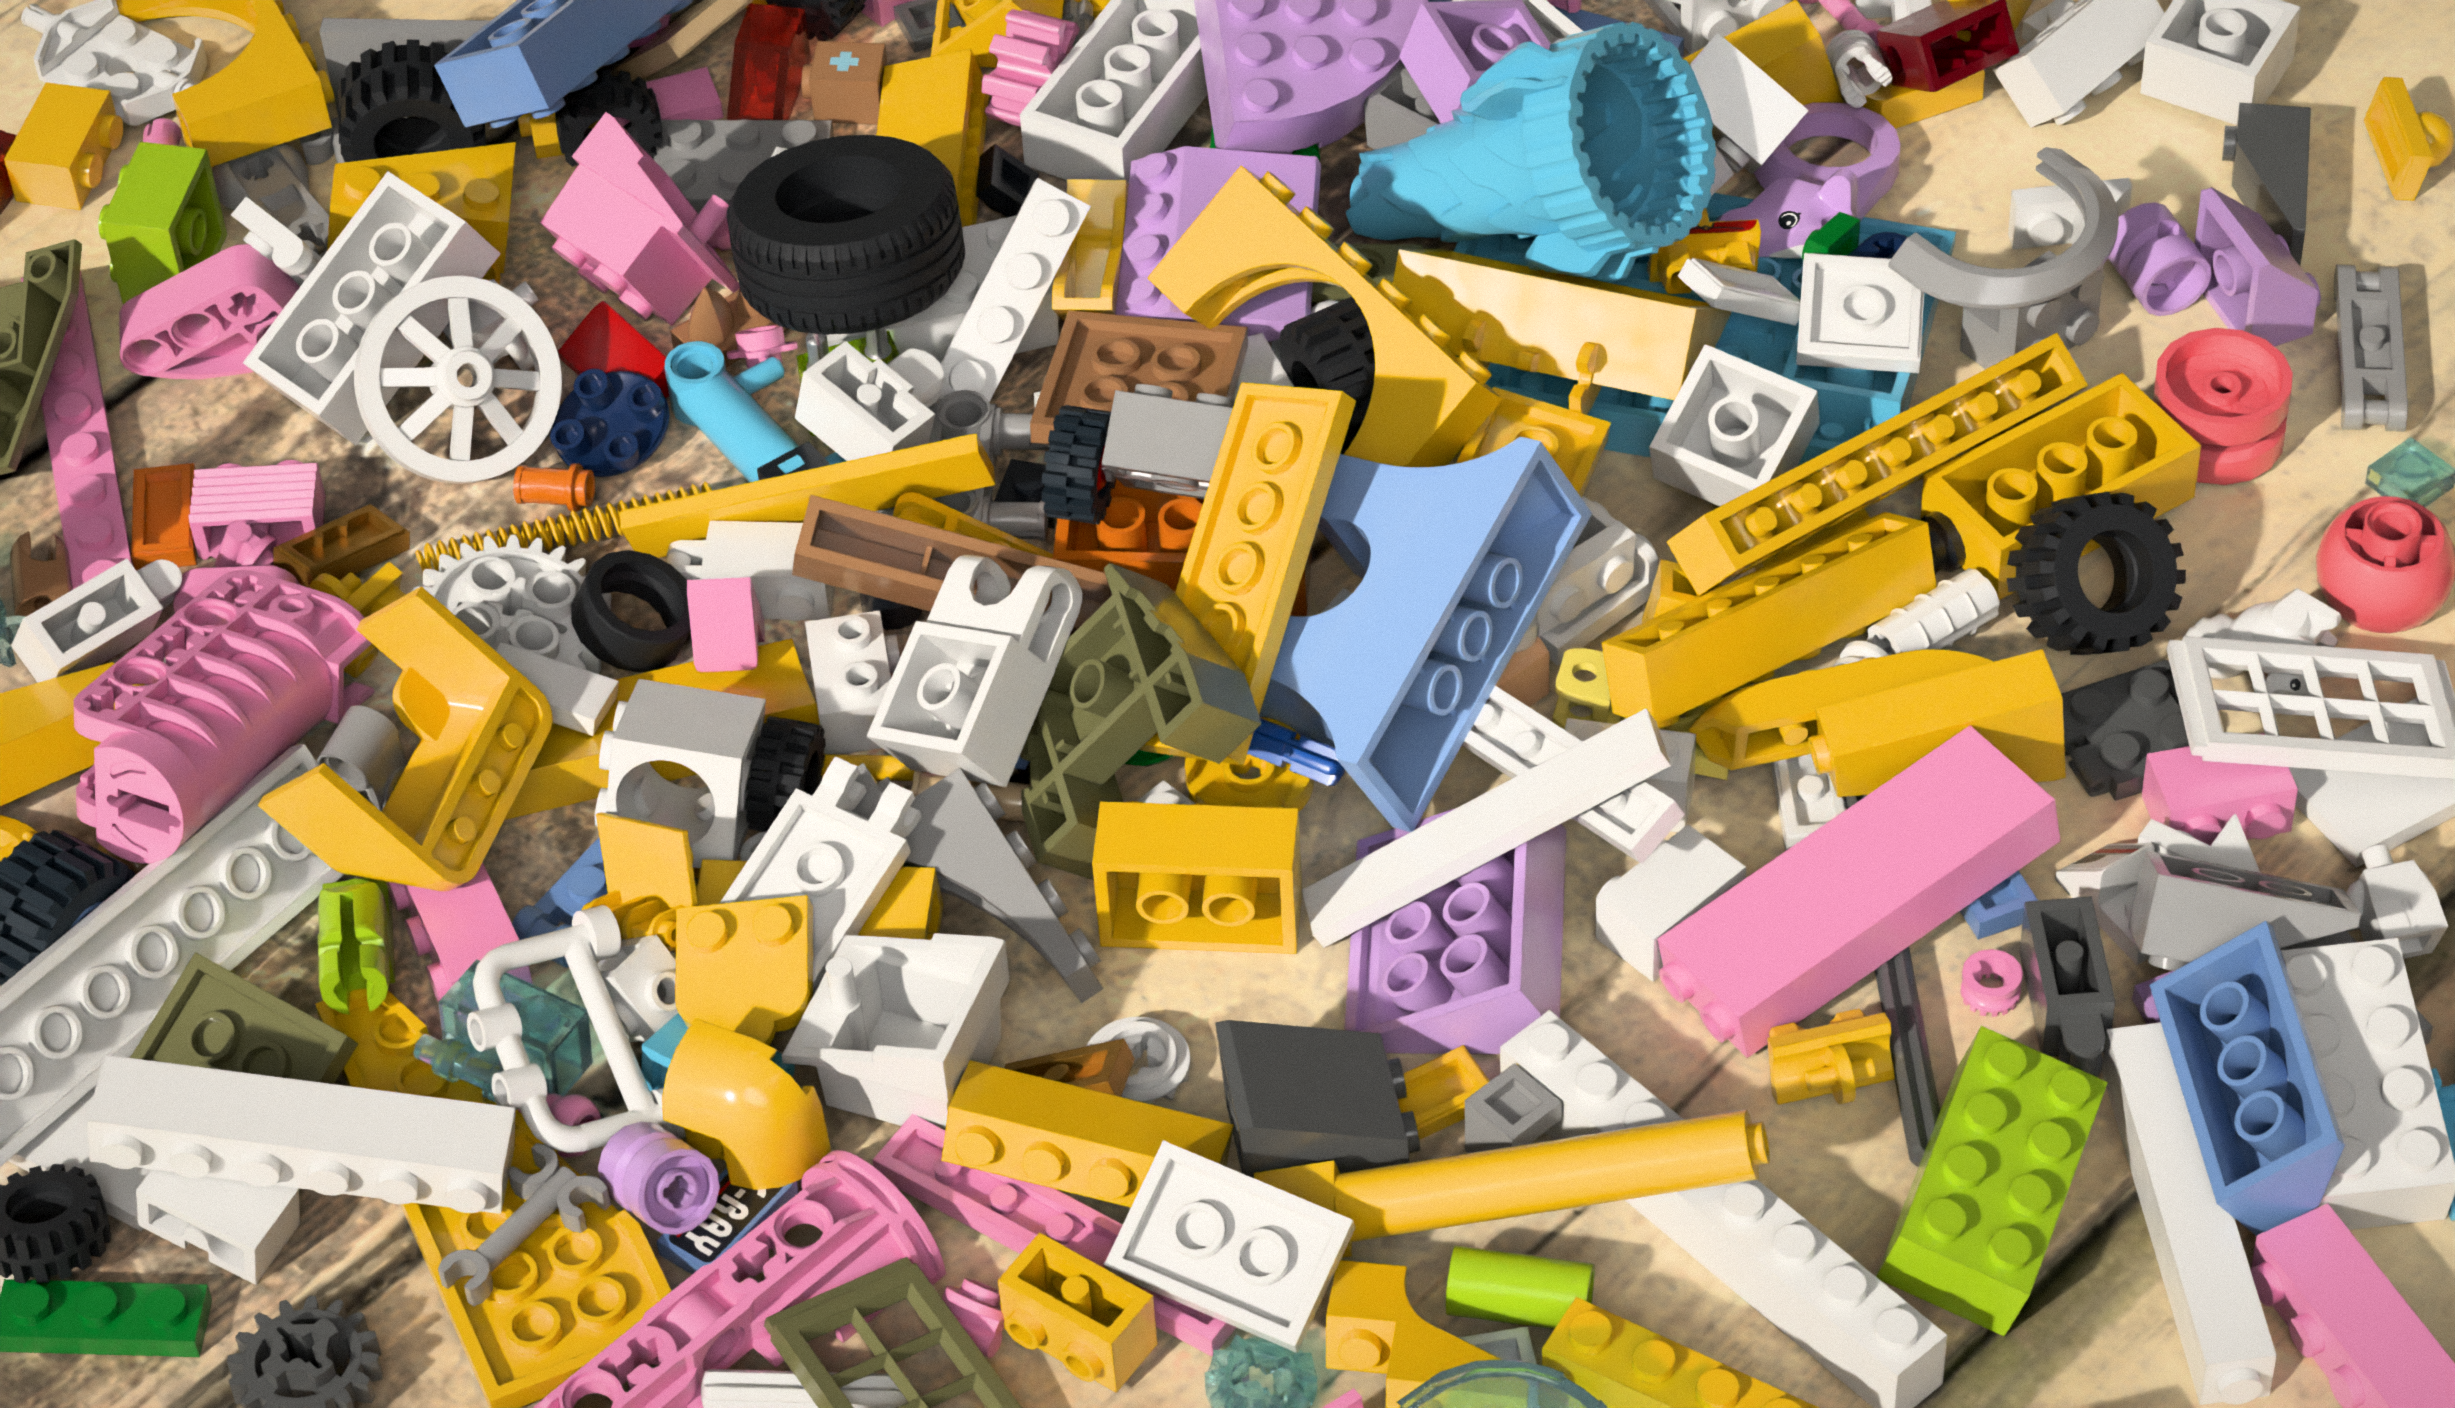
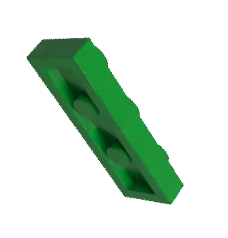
(104, 1318)

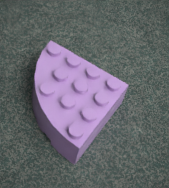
(1296, 68)

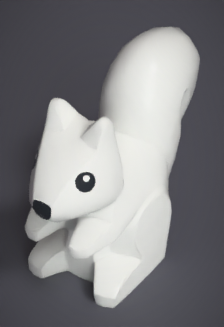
(2289, 620)

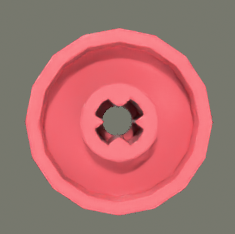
(2229, 397)

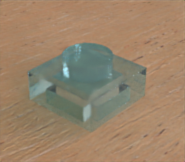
(2411, 474)

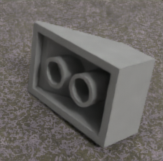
(2197, 905)

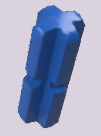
(1306, 756)

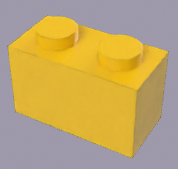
(63, 146)

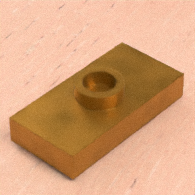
(343, 546)

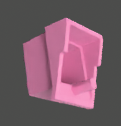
(635, 227)

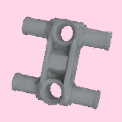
(971, 413)

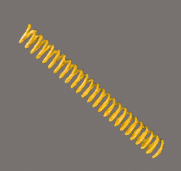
(550, 527)

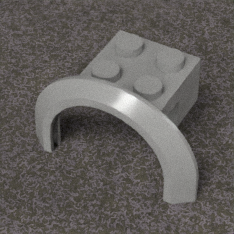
(2027, 304)

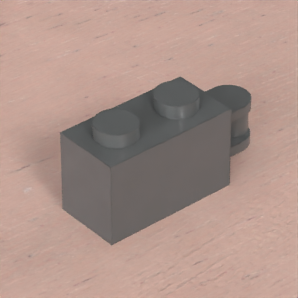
(2067, 980)

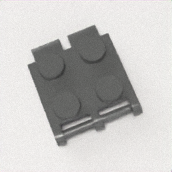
(2117, 724)

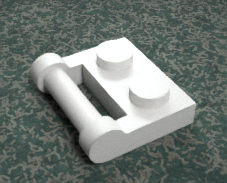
(276, 241)

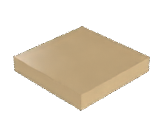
(681, 36)

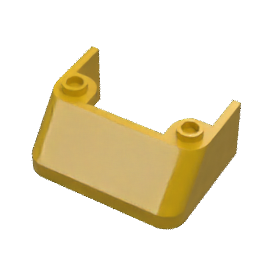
(475, 748)

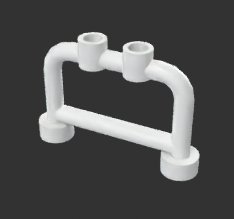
(499, 1026)

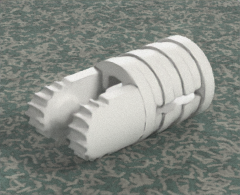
(1857, 82)

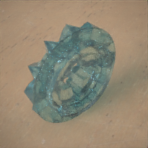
(1229, 1381)

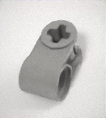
(366, 754)

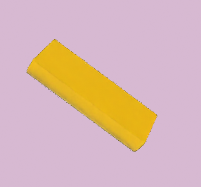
(942, 110)

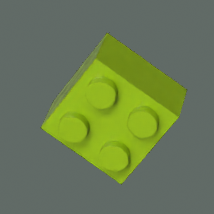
(161, 217)

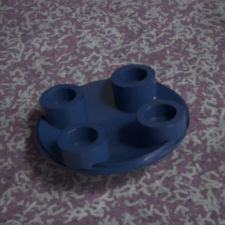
(610, 422)

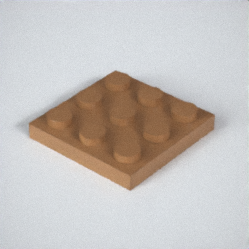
(1119, 351)

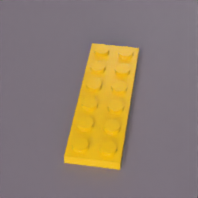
(1260, 526)

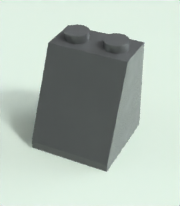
(1313, 1097)

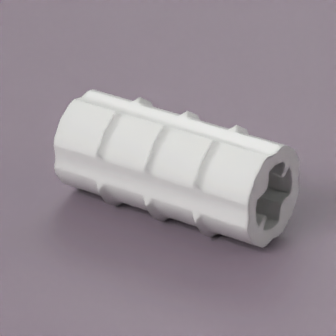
(1938, 616)

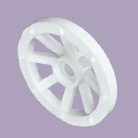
(445, 385)

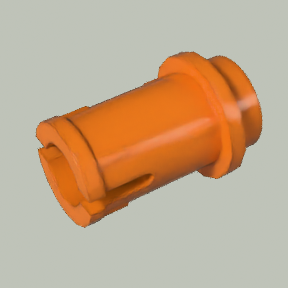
(555, 486)

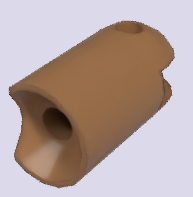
(38, 581)

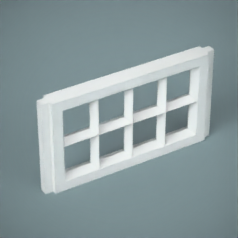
(2205, 733)

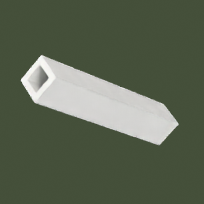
(2191, 1234)

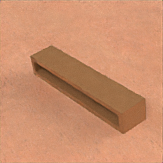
(909, 559)

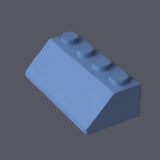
(2250, 1080)

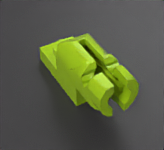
(355, 942)

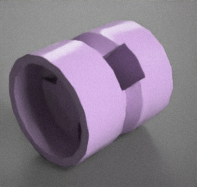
(2159, 260)
(659, 1177)

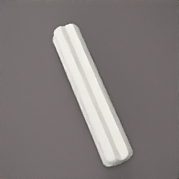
(783, 1390)

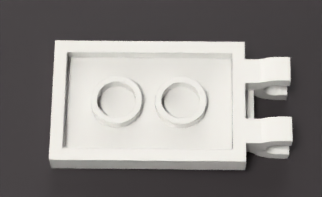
(831, 856)

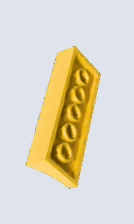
(569, 759)

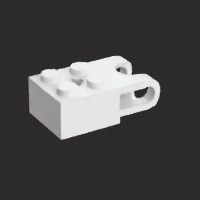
(977, 670)

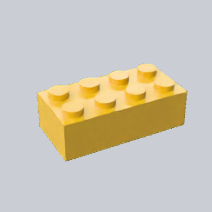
(2088, 445)

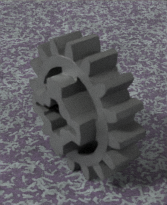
(306, 1359)

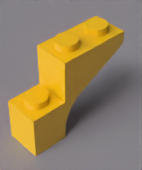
(1092, 264)
(1379, 1332)

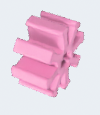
(1026, 60)

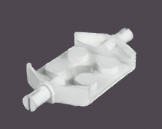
(98, 46)

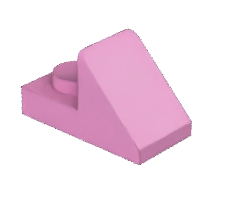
(725, 624)

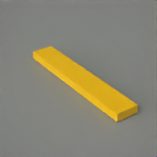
(866, 482)

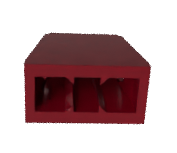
(1925, 45)

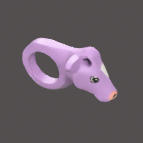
(1808, 195)

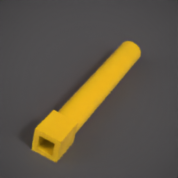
(1534, 1176)

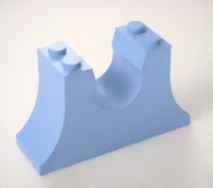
(1445, 596)

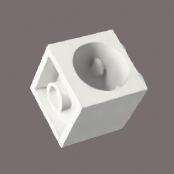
(696, 728)

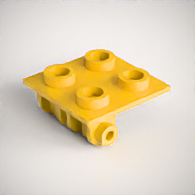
(645, 876)

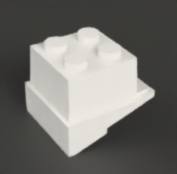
(902, 1022)

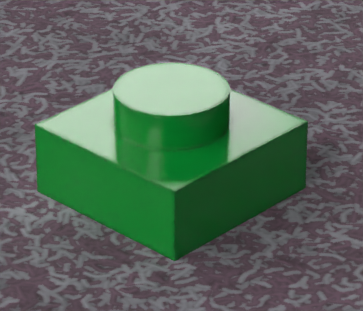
(1836, 237)

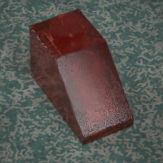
(768, 63)

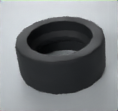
(616, 640)

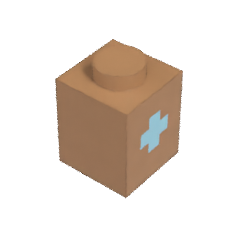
(845, 81)

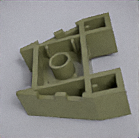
(1120, 680)

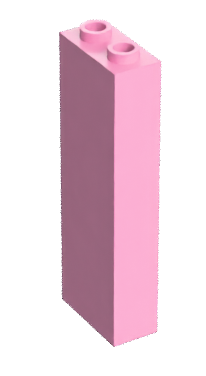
(1858, 891)

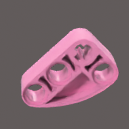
(204, 317)

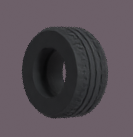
(846, 234)

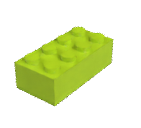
(1992, 1181)

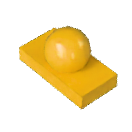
(2405, 140)

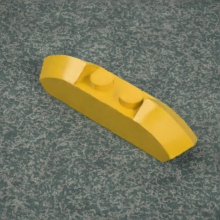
(1778, 715)

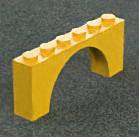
(262, 95)
(1255, 240)

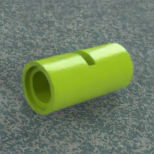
(1515, 1286)

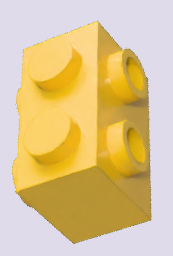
(1077, 1313)

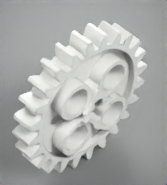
(515, 597)

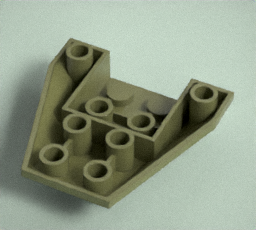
(31, 334)

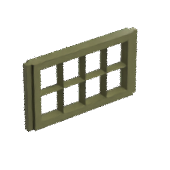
(861, 1297)

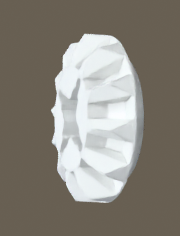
(1166, 1055)

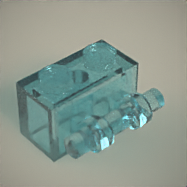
(552, 1033)

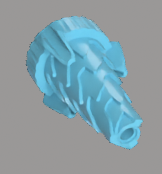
(1576, 143)

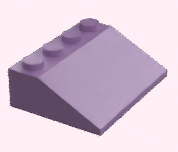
(1168, 196)
(1466, 958)

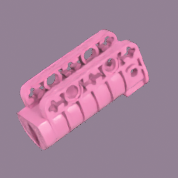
(212, 710)

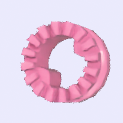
(1991, 999)

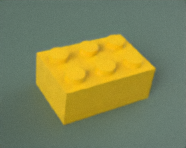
(1198, 877)

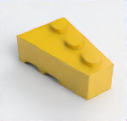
(465, 181)

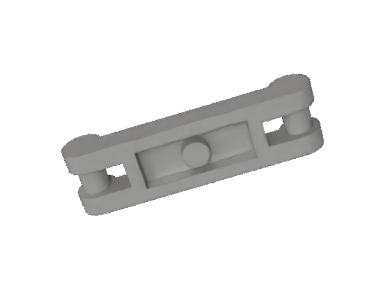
(2370, 347)

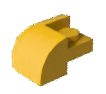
(743, 1108)

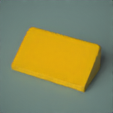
(1906, 105)

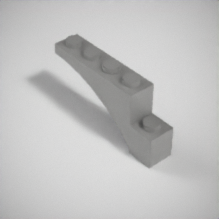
(989, 870)

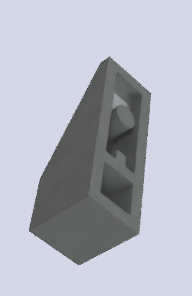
(2272, 166)

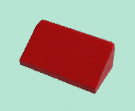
(612, 345)

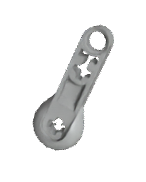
(280, 193)

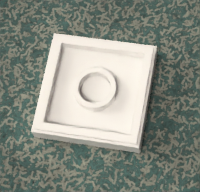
(1858, 315)

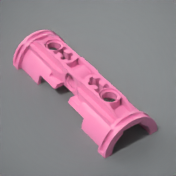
(719, 1318)

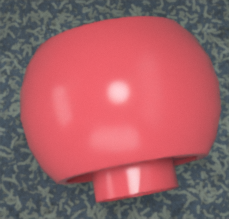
(2386, 564)

